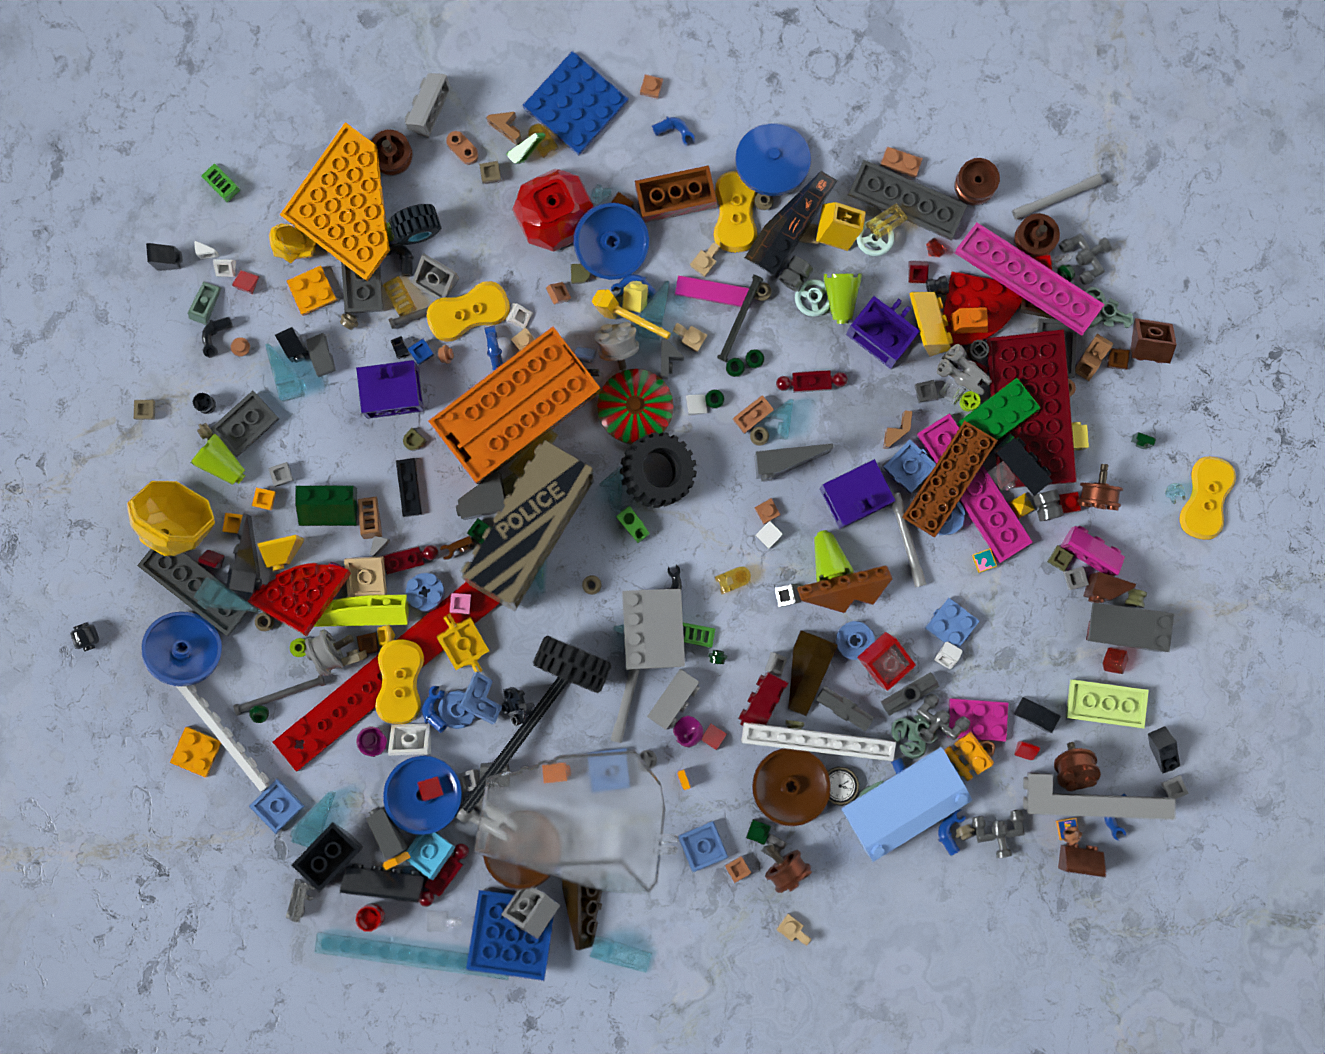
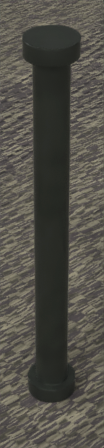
(740, 317)

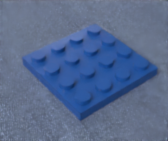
(575, 103)
(501, 945)

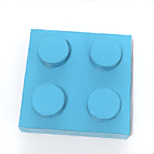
(429, 853)

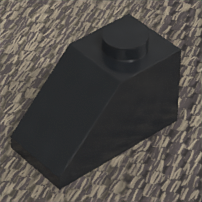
(163, 256)
(292, 344)
(1037, 715)

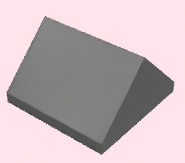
(434, 277)

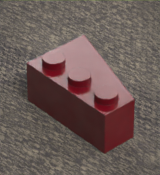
(764, 700)

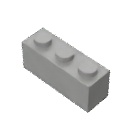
(674, 700)

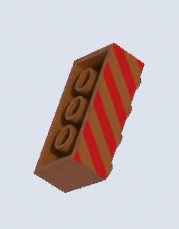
(675, 194)

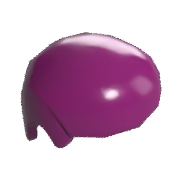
(688, 731)
(371, 741)

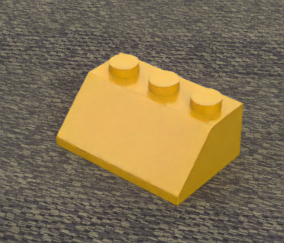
(931, 322)

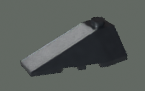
(245, 571)

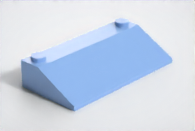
(906, 804)

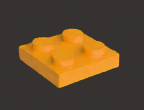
(311, 290)
(196, 752)

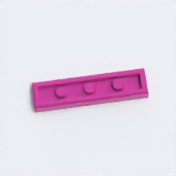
(710, 291)

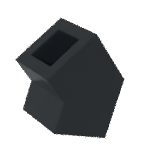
(400, 347)

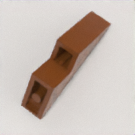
(841, 591)

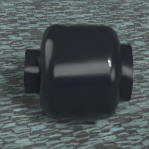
(84, 636)

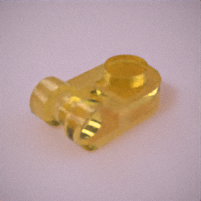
(538, 128)
(739, 576)

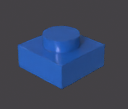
(421, 351)

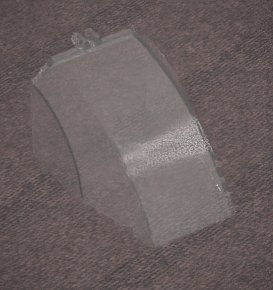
(579, 820)

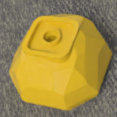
(170, 517)

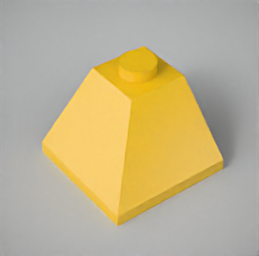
(280, 551)

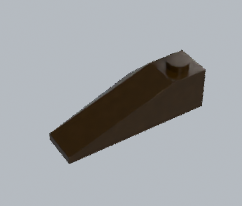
(809, 665)
(582, 910)

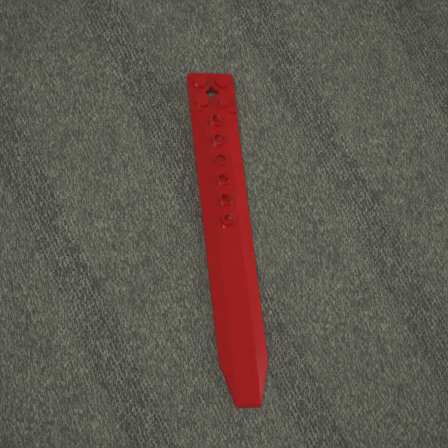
(359, 693)

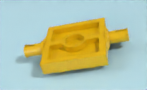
(463, 643)

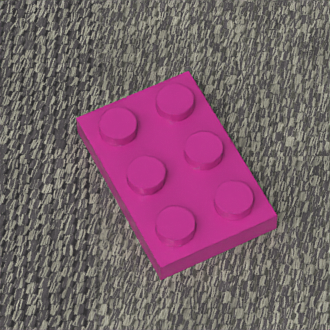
(986, 718)

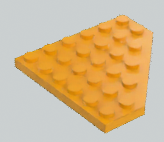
(344, 203)

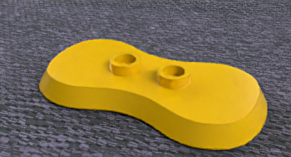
(735, 226)
(454, 316)
(1211, 483)
(400, 666)

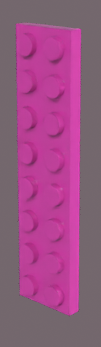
(1029, 278)
(982, 498)

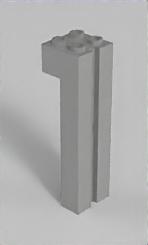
(1042, 800)

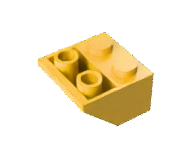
(839, 225)

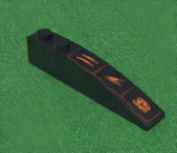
(788, 226)

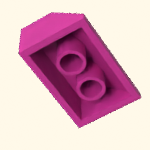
(1093, 551)

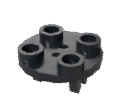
(515, 706)

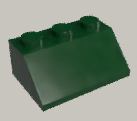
(326, 505)

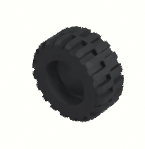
(677, 456)
(572, 664)

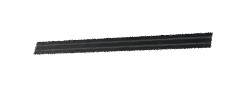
(515, 742)

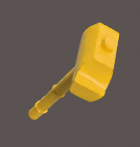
(610, 308)

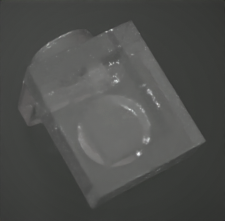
(1003, 476)

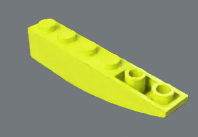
(366, 611)

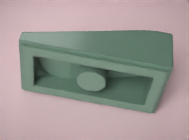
(204, 303)

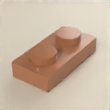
(901, 162)
(753, 414)

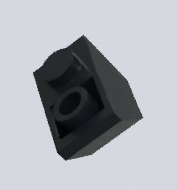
(1164, 749)

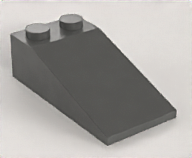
(779, 461)
(1131, 627)

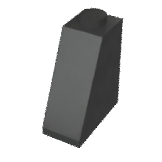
(483, 499)
(386, 833)

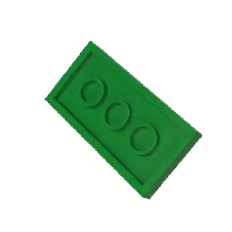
(1003, 411)

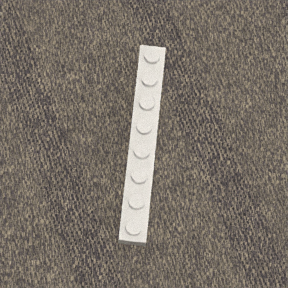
(225, 737)
(818, 741)

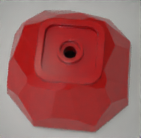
(548, 224)

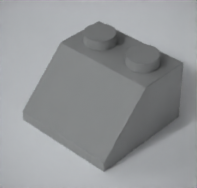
(531, 911)

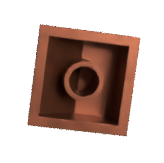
(1153, 341)
(1105, 587)
(1082, 860)

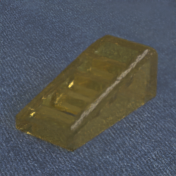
(406, 309)

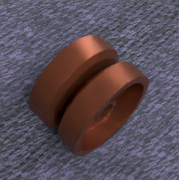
(981, 171)

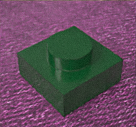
(1143, 441)
(477, 530)
(758, 832)

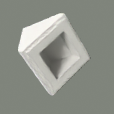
(224, 268)

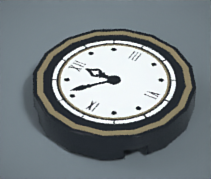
(843, 785)

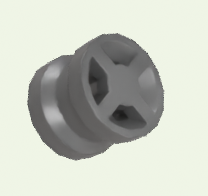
(651, 762)

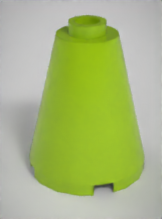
(842, 295)
(219, 461)
(829, 557)

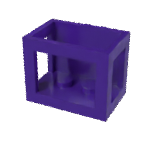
(883, 331)
(390, 389)
(857, 494)

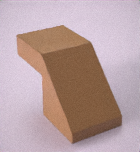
(1093, 357)
(892, 435)

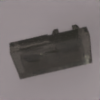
(296, 905)

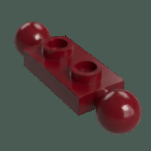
(811, 381)
(408, 558)
(445, 875)

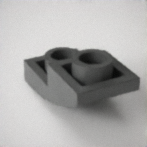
(320, 355)

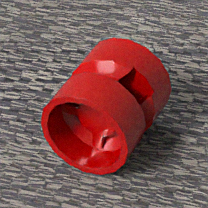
(370, 917)

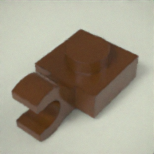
(462, 545)

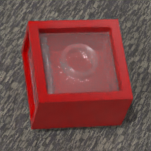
(886, 661)

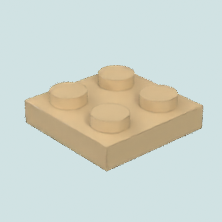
(366, 576)

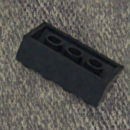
(382, 883)

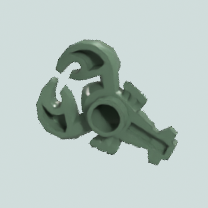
(1109, 312)
(901, 725)

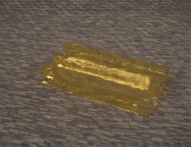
(870, 224)

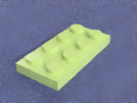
(1107, 703)

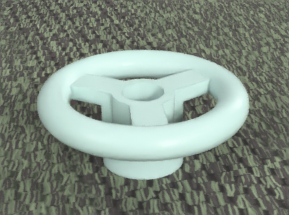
(874, 244)
(818, 292)

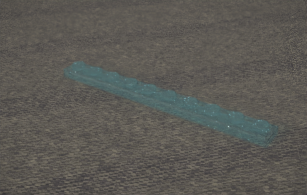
(396, 954)

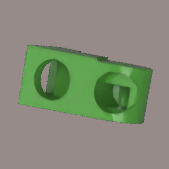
(633, 524)

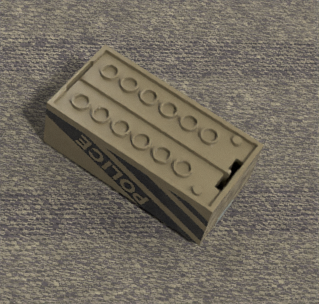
(528, 525)

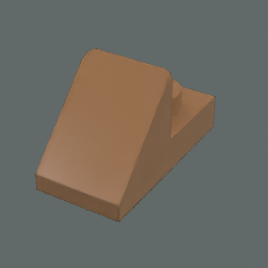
(502, 123)

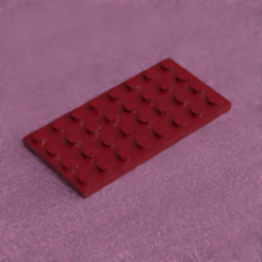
(1042, 368)

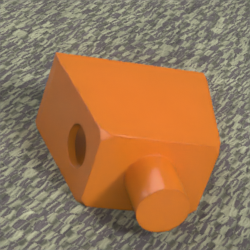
(970, 321)

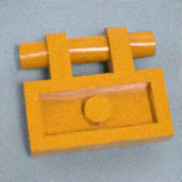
(974, 754)

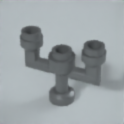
(1086, 256)
(939, 721)
(999, 831)

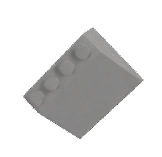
(653, 629)

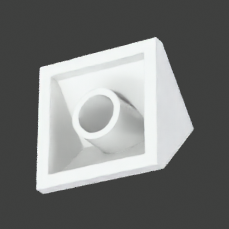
(410, 739)

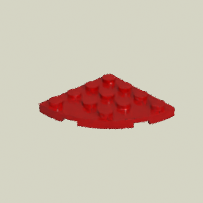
(979, 292)
(300, 594)

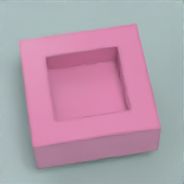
(460, 603)

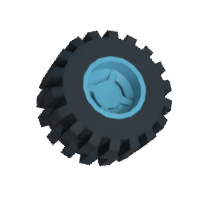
(415, 224)

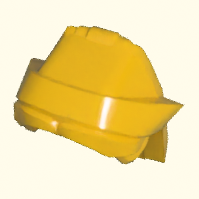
(290, 243)

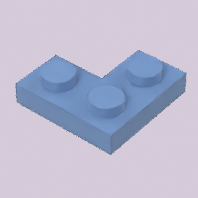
(476, 701)

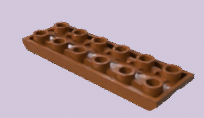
(949, 479)

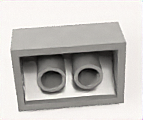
(428, 104)

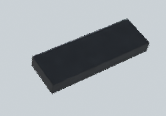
(409, 487)

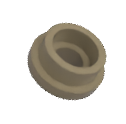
(763, 206)
(762, 297)
(349, 321)
(204, 431)
(763, 431)
(587, 580)
(258, 622)
(964, 832)

